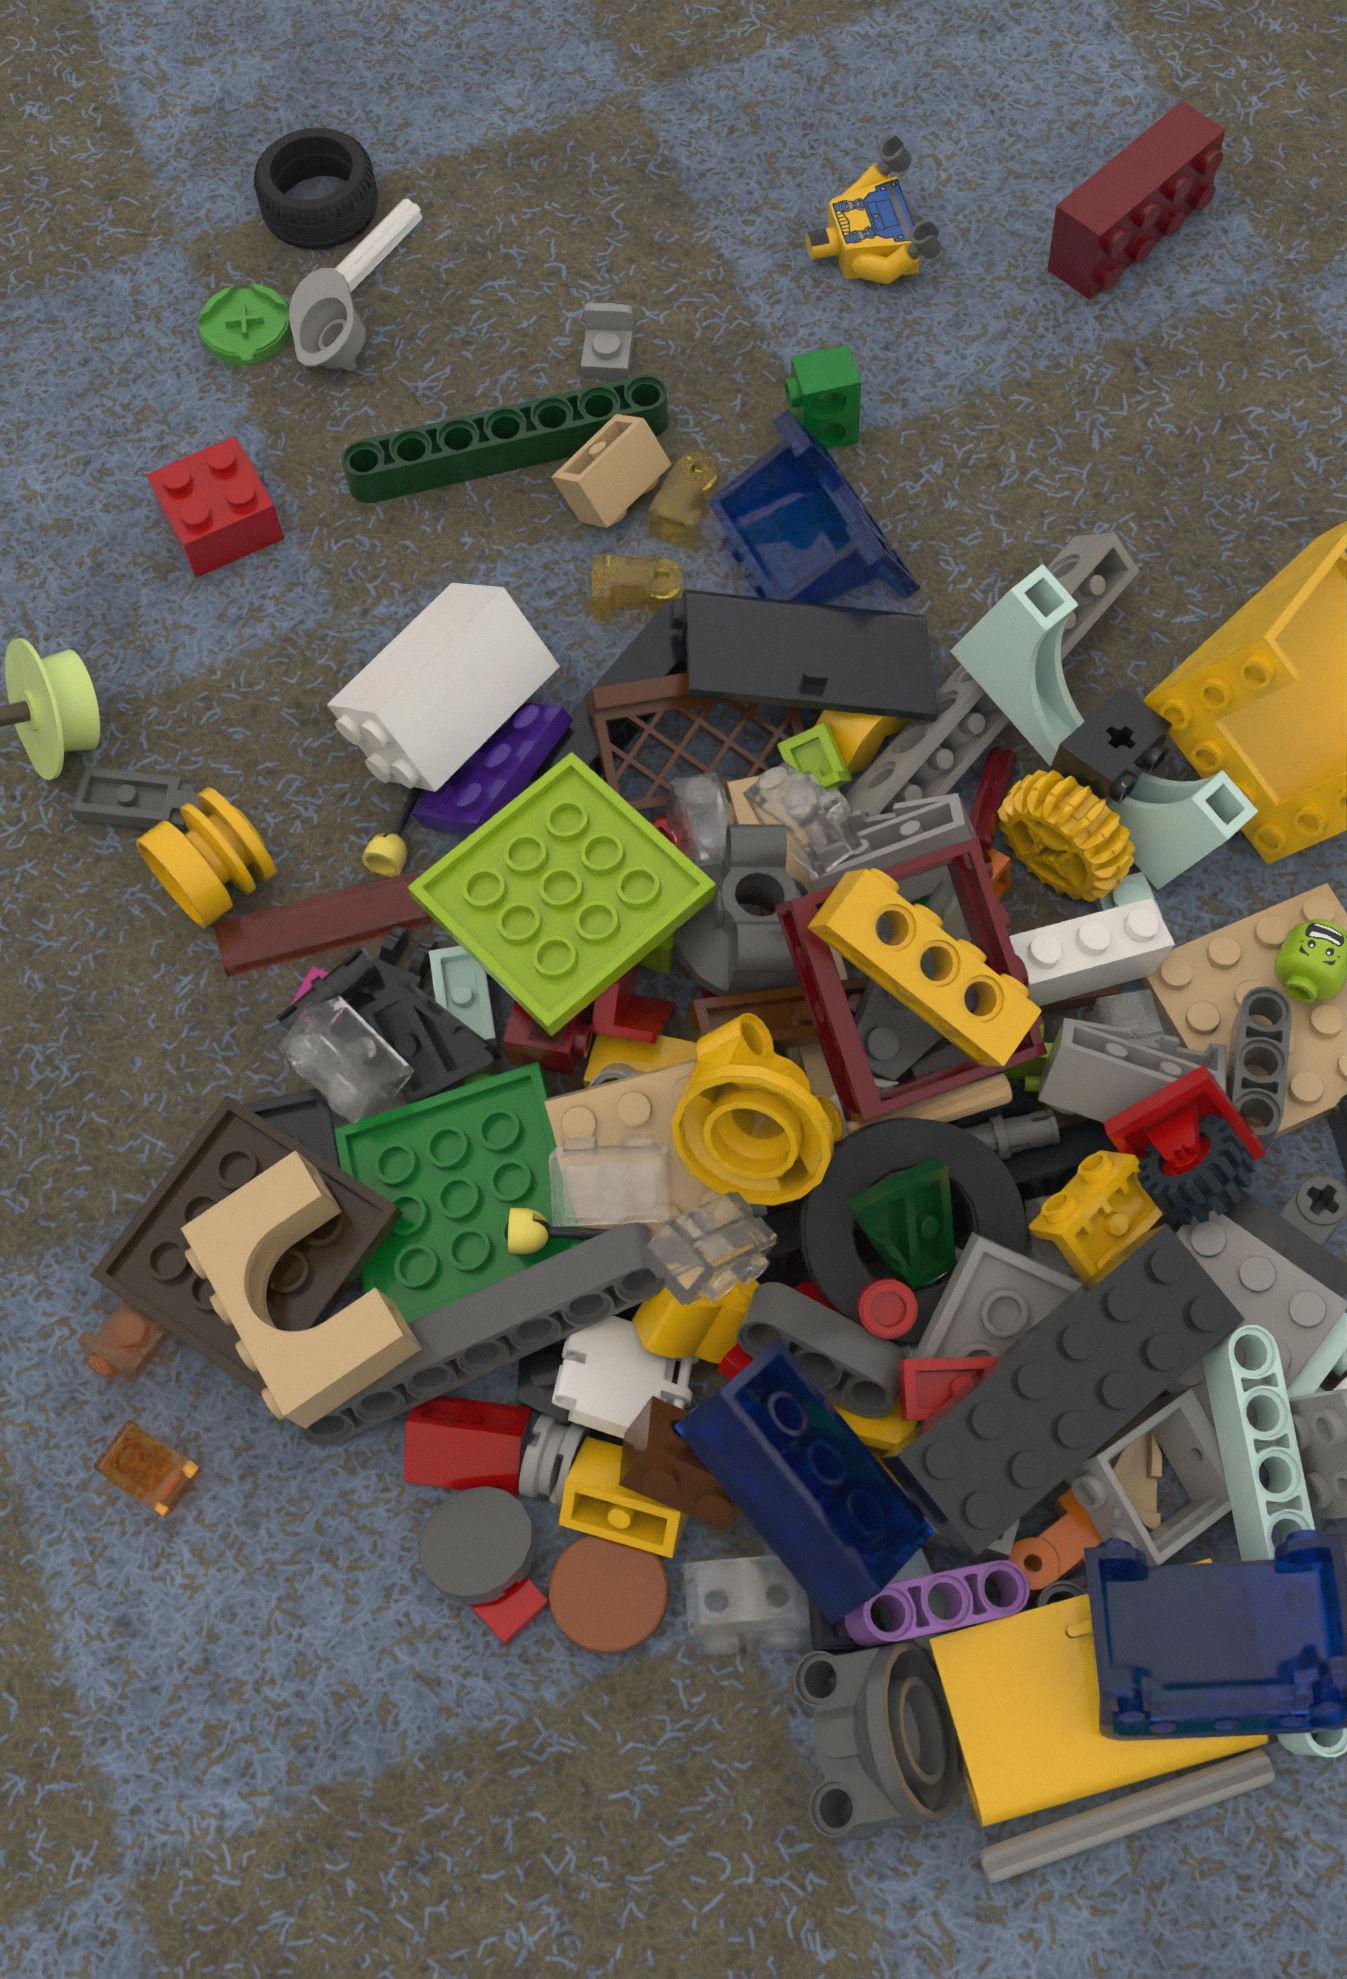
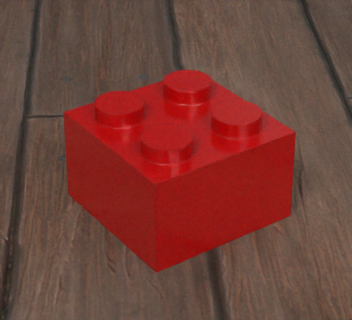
(215, 506)

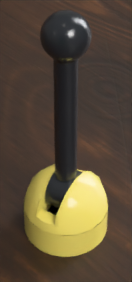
(388, 852)
(530, 1231)

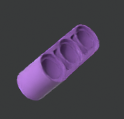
(963, 1598)

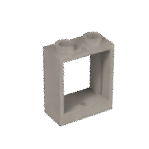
(1180, 1430)

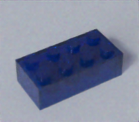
(805, 1481)

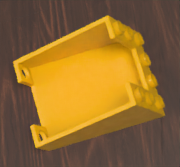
(1273, 702)

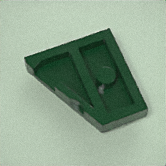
(910, 1222)

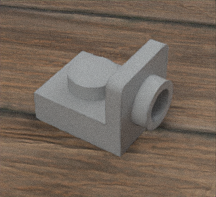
(607, 341)

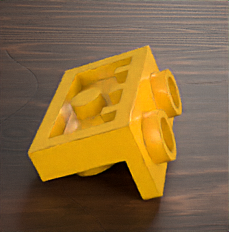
(1097, 1212)

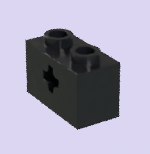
(1114, 747)

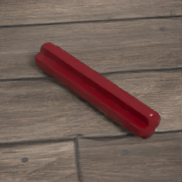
(991, 794)

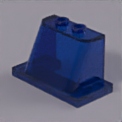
(804, 525)

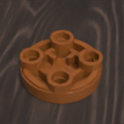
(608, 1595)

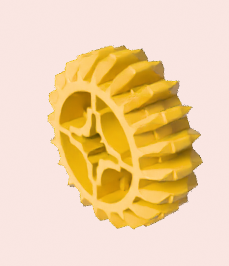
(1066, 835)

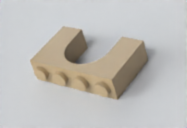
(237, 1250)

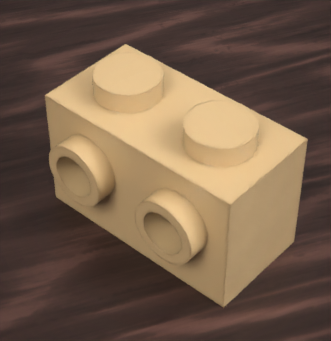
(612, 471)

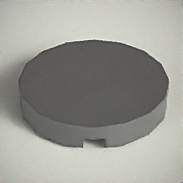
(478, 1545)

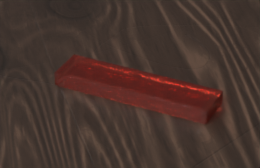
(318, 924)

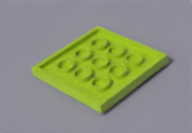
(562, 892)

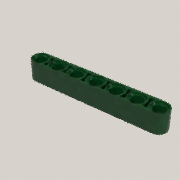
(496, 439)

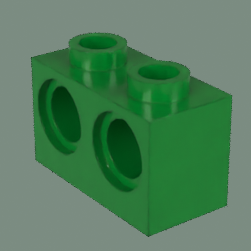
(826, 395)

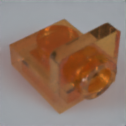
(124, 1344)

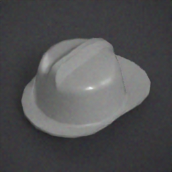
(325, 322)

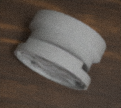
(550, 1458)

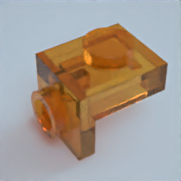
(147, 1469)

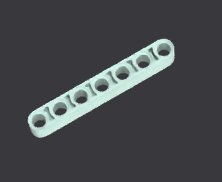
(1243, 1451)

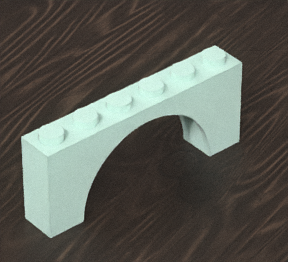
(1019, 665)

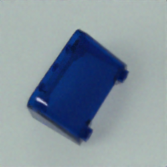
(1219, 1642)

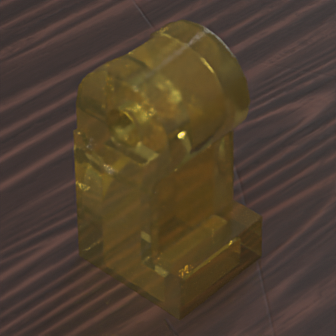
(679, 503)
(633, 583)

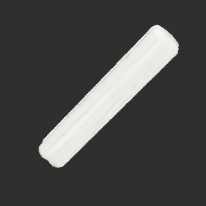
(379, 242)

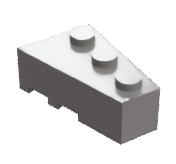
(906, 833)

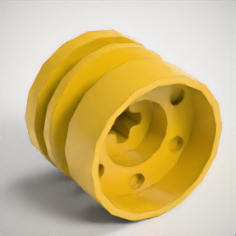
(210, 854)

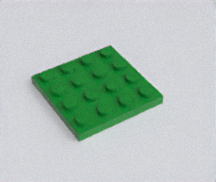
(455, 1174)

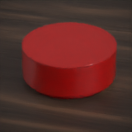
(886, 1308)

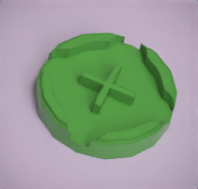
(245, 324)

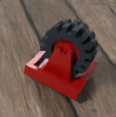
(1188, 1147)

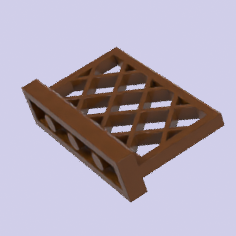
(666, 695)

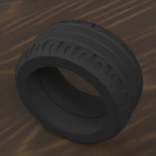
(323, 220)

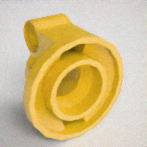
(752, 1118)

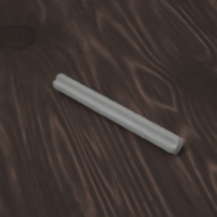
(1126, 1816)

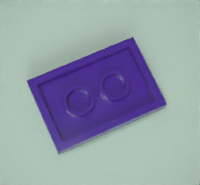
(495, 770)

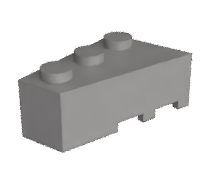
(1103, 1071)

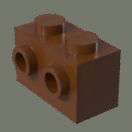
(666, 1469)

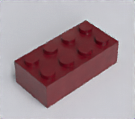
(1135, 200)

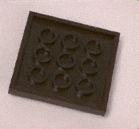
(308, 1280)

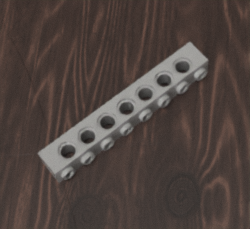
(935, 754)

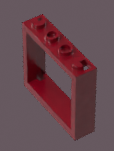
(829, 1009)

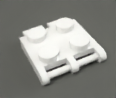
(612, 1377)

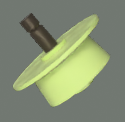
(49, 705)

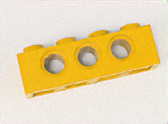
(849, 927)

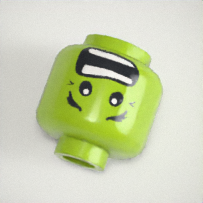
(1313, 961)

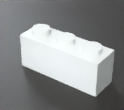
(1093, 951)

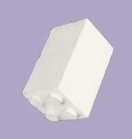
(443, 686)

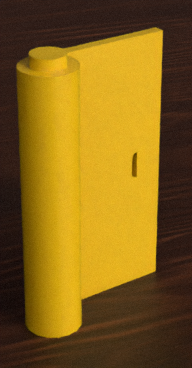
(1031, 1718)

